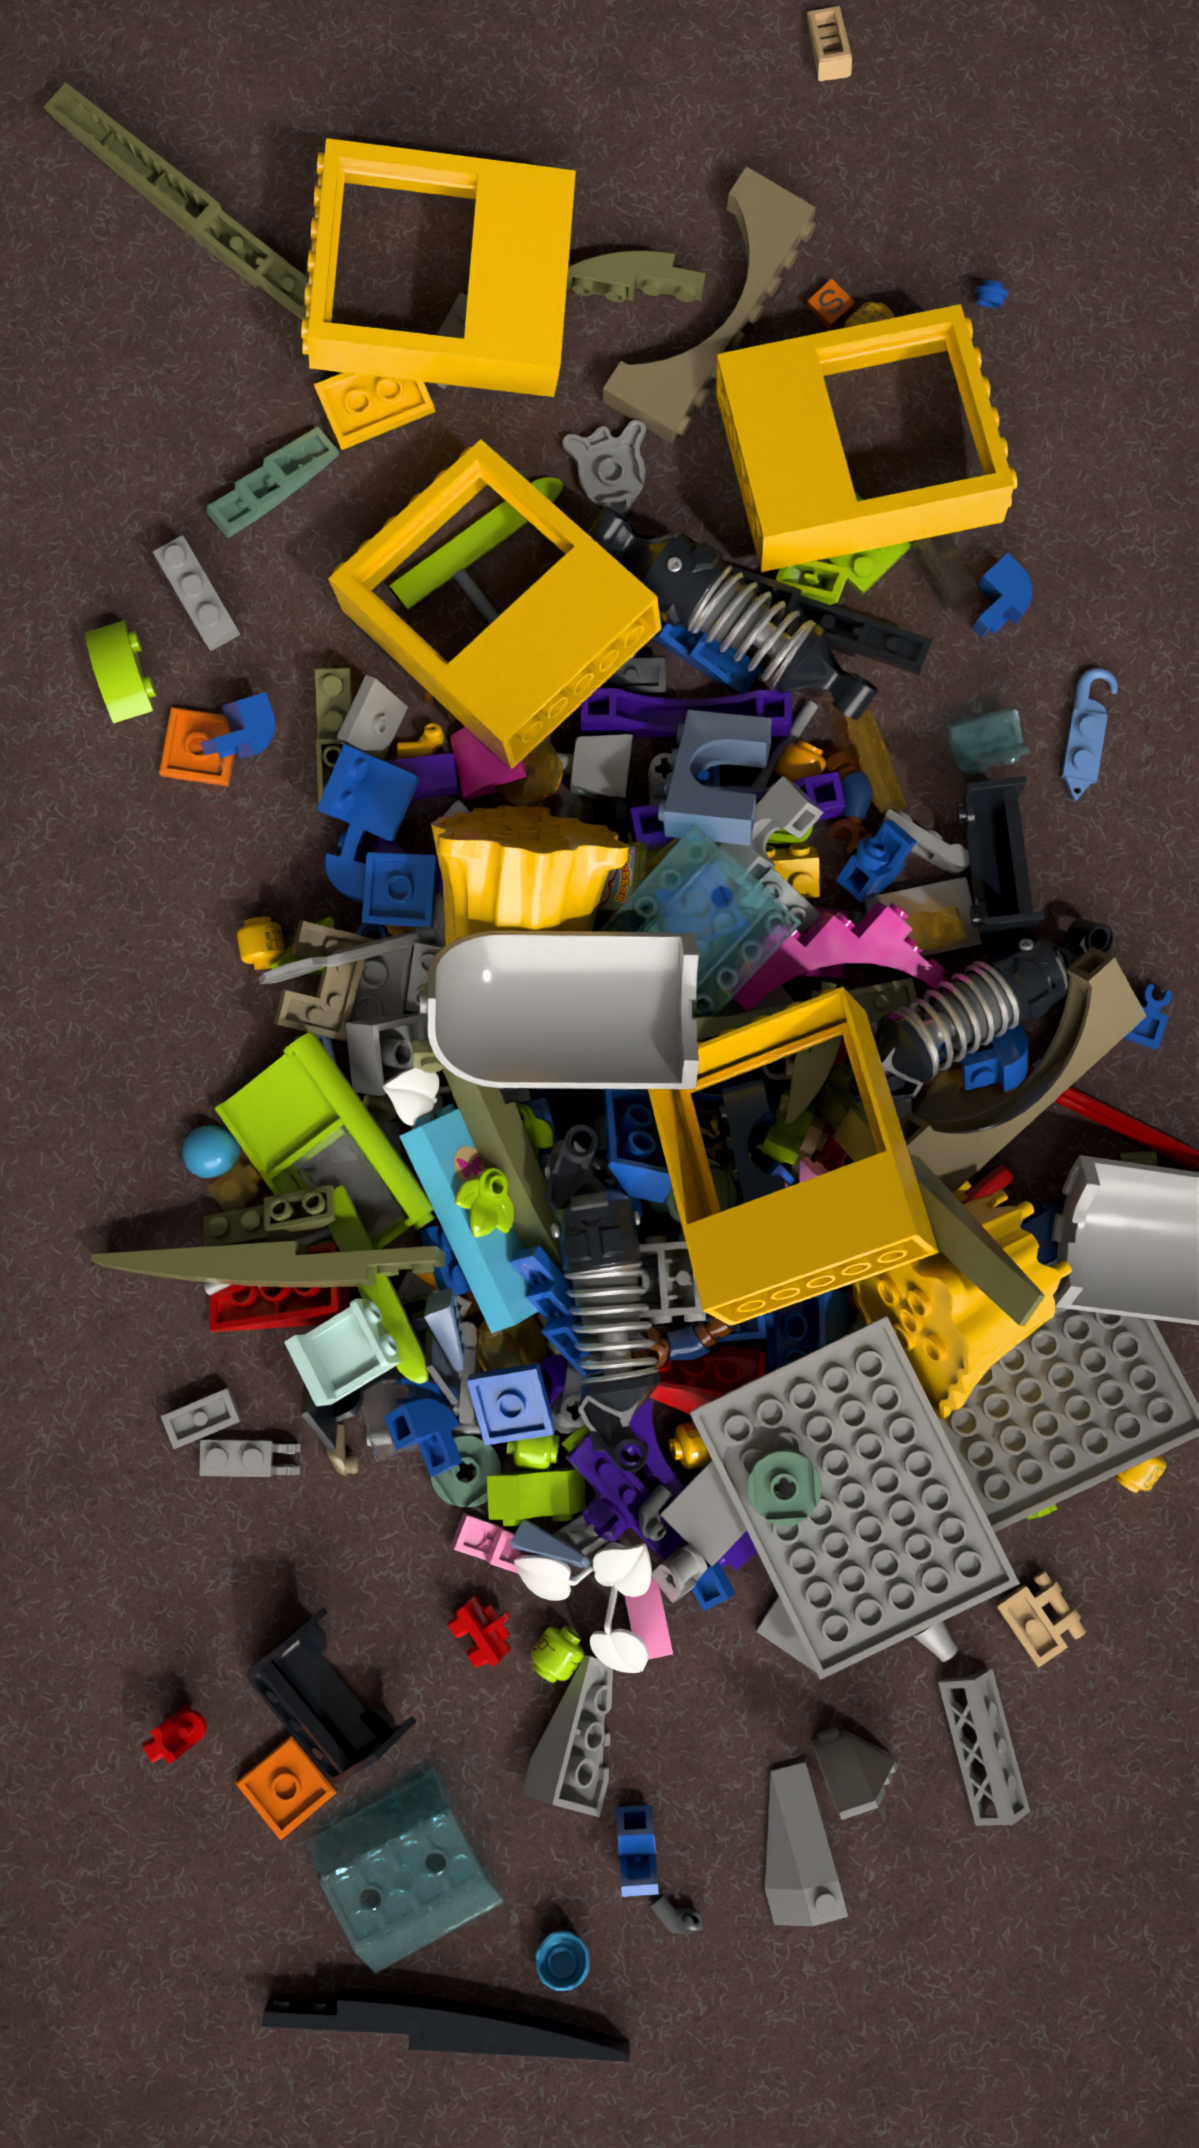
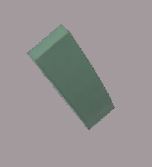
(273, 482)

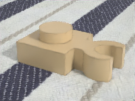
(813, 1141)

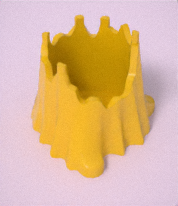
(522, 870)
(946, 1320)

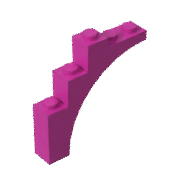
(831, 942)

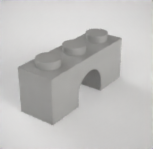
(196, 593)
(781, 808)

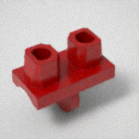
(486, 1630)
(175, 1735)

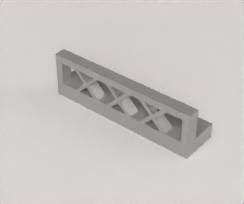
(991, 1749)

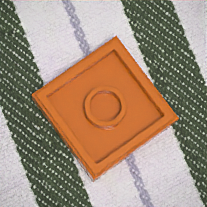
(183, 751)
(286, 1787)

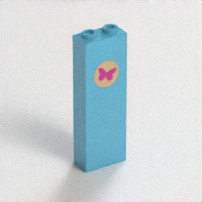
(443, 1161)

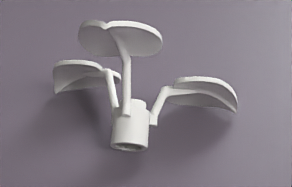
(415, 1094)
(615, 1566)

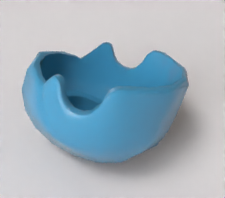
(210, 1151)
(562, 1960)

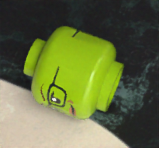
(557, 1654)

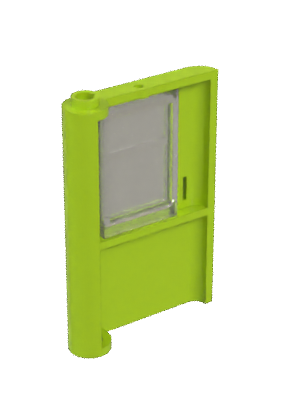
(313, 1131)

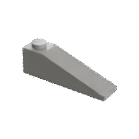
(569, 1757)
(853, 1770)
(799, 1862)

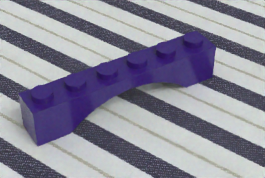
(620, 712)
(823, 790)
(658, 1469)

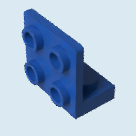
(368, 793)

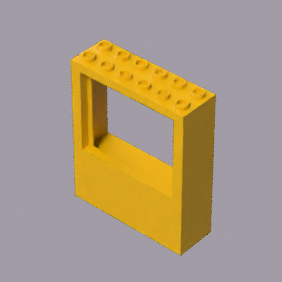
(513, 277)
(793, 457)
(543, 649)
(815, 1231)

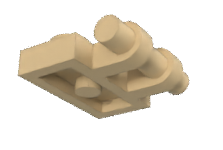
(1031, 1624)

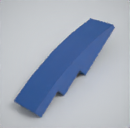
(707, 657)
(552, 1302)

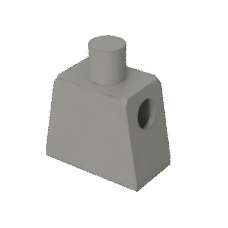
(599, 765)

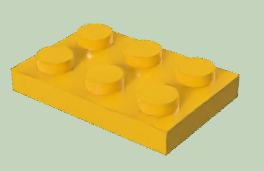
(370, 405)

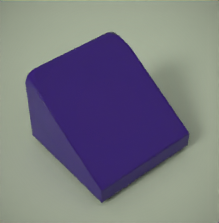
(554, 1375)

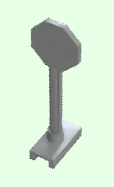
(425, 935)

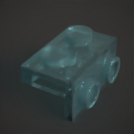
(987, 741)

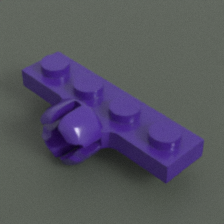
(616, 1498)

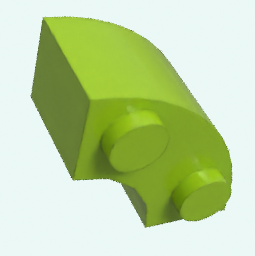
(119, 671)
(535, 1494)

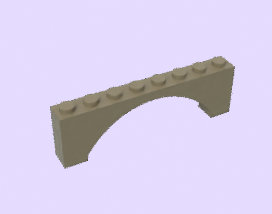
(669, 389)
(1094, 1019)

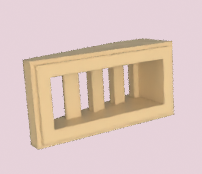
(834, 63)

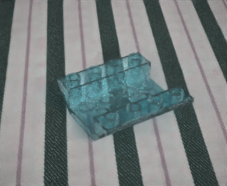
(730, 937)
(388, 1853)

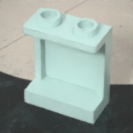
(344, 1352)

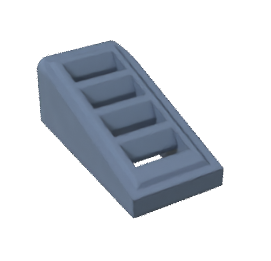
(445, 1323)
(536, 1541)

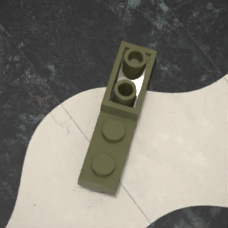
(622, 273)
(332, 707)
(807, 1072)
(278, 1220)

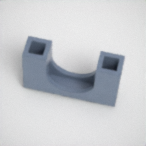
(705, 742)

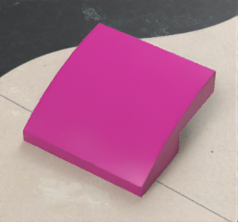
(479, 767)

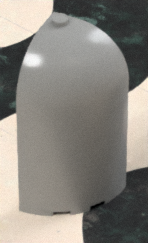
(566, 1009)
(1129, 1240)

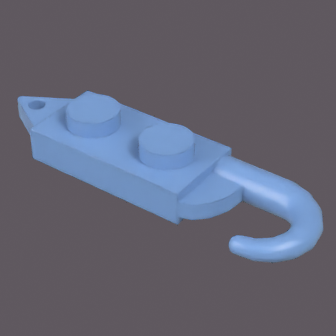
(1085, 734)

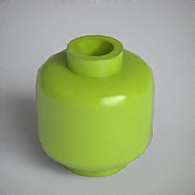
(534, 1452)

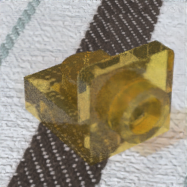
(937, 929)
(236, 1186)

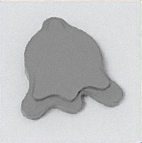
(609, 467)

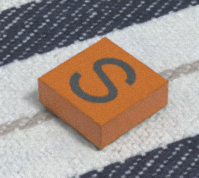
(830, 304)

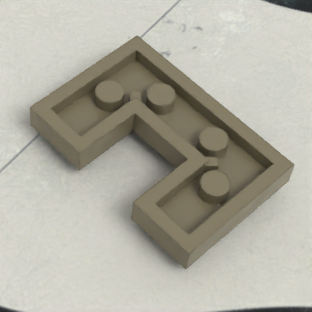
(337, 987)

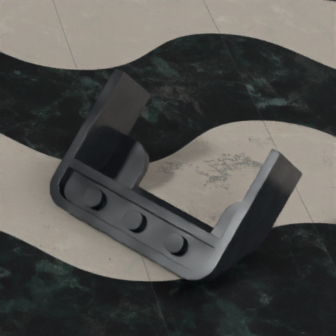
(997, 857)
(440, 1371)
(320, 1707)

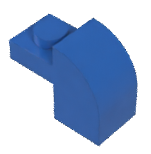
(1009, 590)
(250, 726)
(346, 871)
(867, 883)
(1001, 1062)
(429, 1426)
(637, 1850)

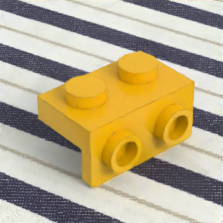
(798, 867)

